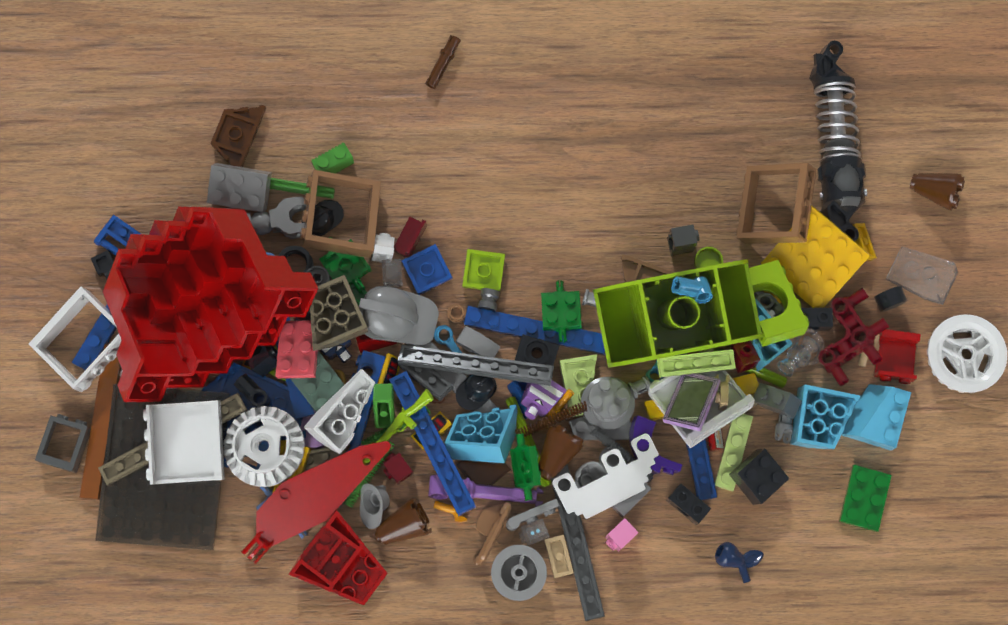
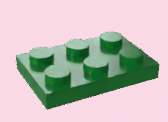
(865, 498)

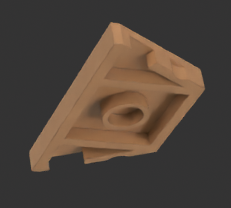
(636, 269)

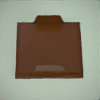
(483, 472)

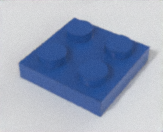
(427, 269)

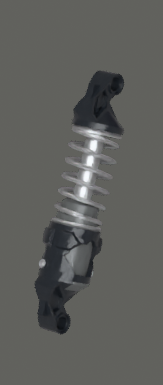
(841, 166)

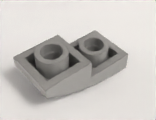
(477, 343)

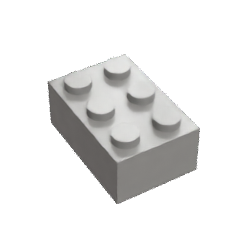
(239, 187)

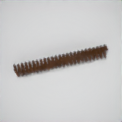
(556, 420)

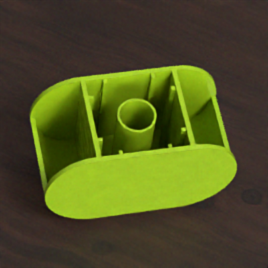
(649, 322)

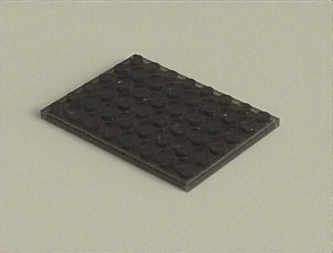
(156, 513)

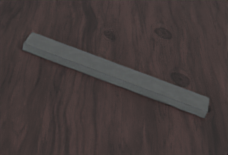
(476, 365)
(579, 555)

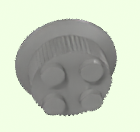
(608, 402)
(518, 572)

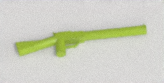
(404, 417)

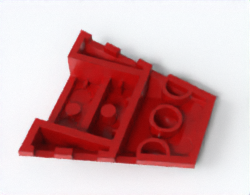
(339, 562)

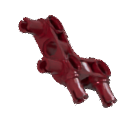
(849, 346)

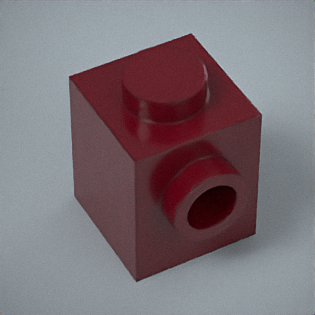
(745, 356)
(397, 468)

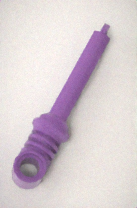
(437, 491)

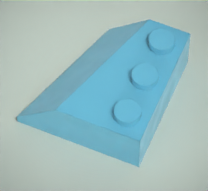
(878, 416)
(482, 435)

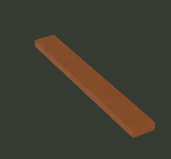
(97, 442)

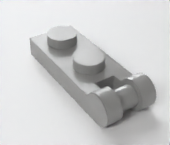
(532, 514)

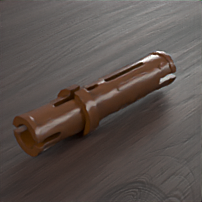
(445, 56)

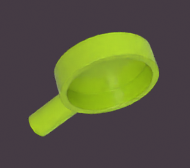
(707, 257)

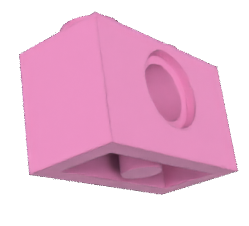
(620, 535)

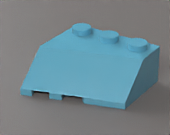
(821, 417)

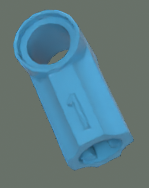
(697, 288)

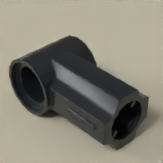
(251, 390)

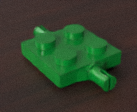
(349, 265)
(561, 310)
(525, 466)

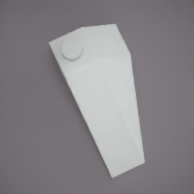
(338, 417)

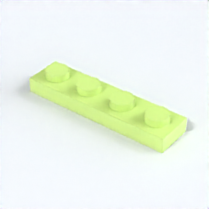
(696, 363)
(733, 451)

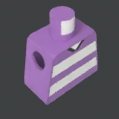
(541, 398)

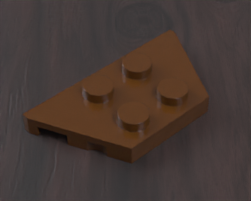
(236, 133)

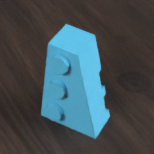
(771, 351)

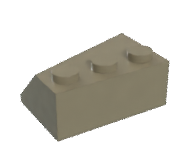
(335, 315)

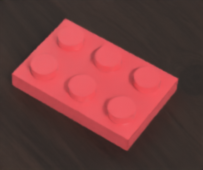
(296, 351)

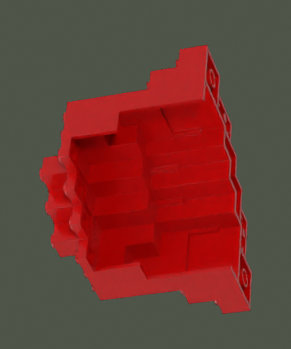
(197, 300)

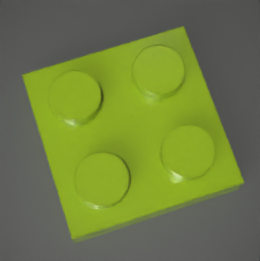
(483, 270)

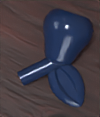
(729, 556)

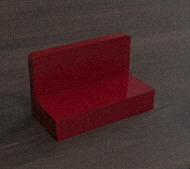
(410, 237)

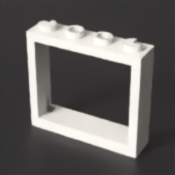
(58, 323)

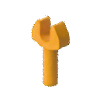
(561, 403)
(450, 509)

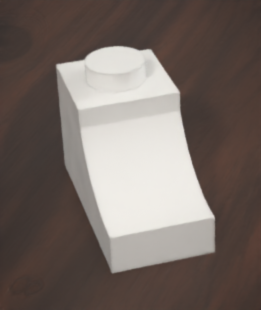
(383, 247)

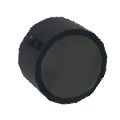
(890, 299)

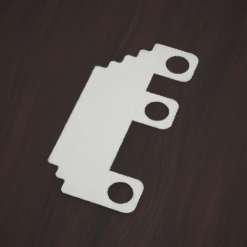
(618, 485)

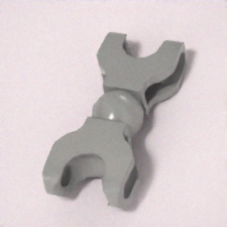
(279, 219)

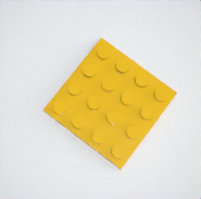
(820, 264)

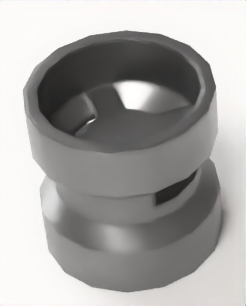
(489, 297)

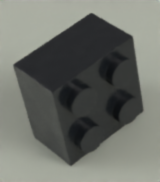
(759, 476)

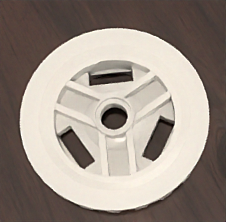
(984, 340)
(274, 467)

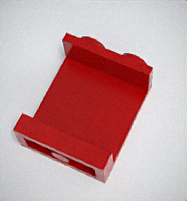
(897, 355)

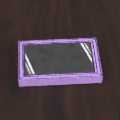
(691, 401)

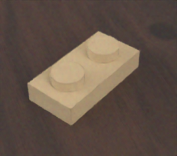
(559, 556)

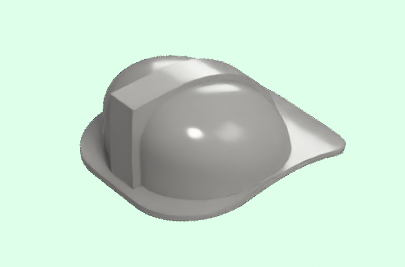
(399, 316)

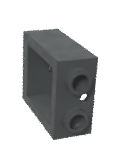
(73, 465)

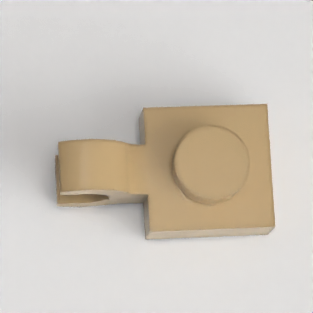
(722, 396)

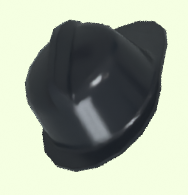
(326, 217)
(475, 391)

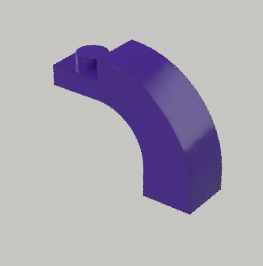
(645, 426)

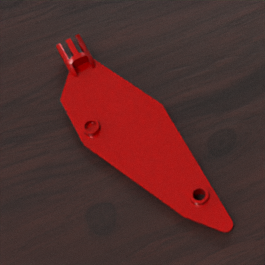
(311, 497)

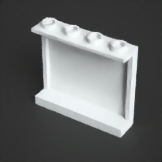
(738, 403)
(184, 442)

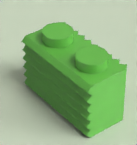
(333, 160)
(383, 405)

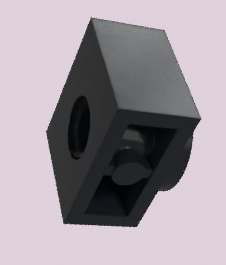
(529, 344)

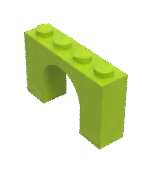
(792, 322)

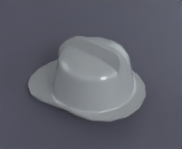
(372, 504)

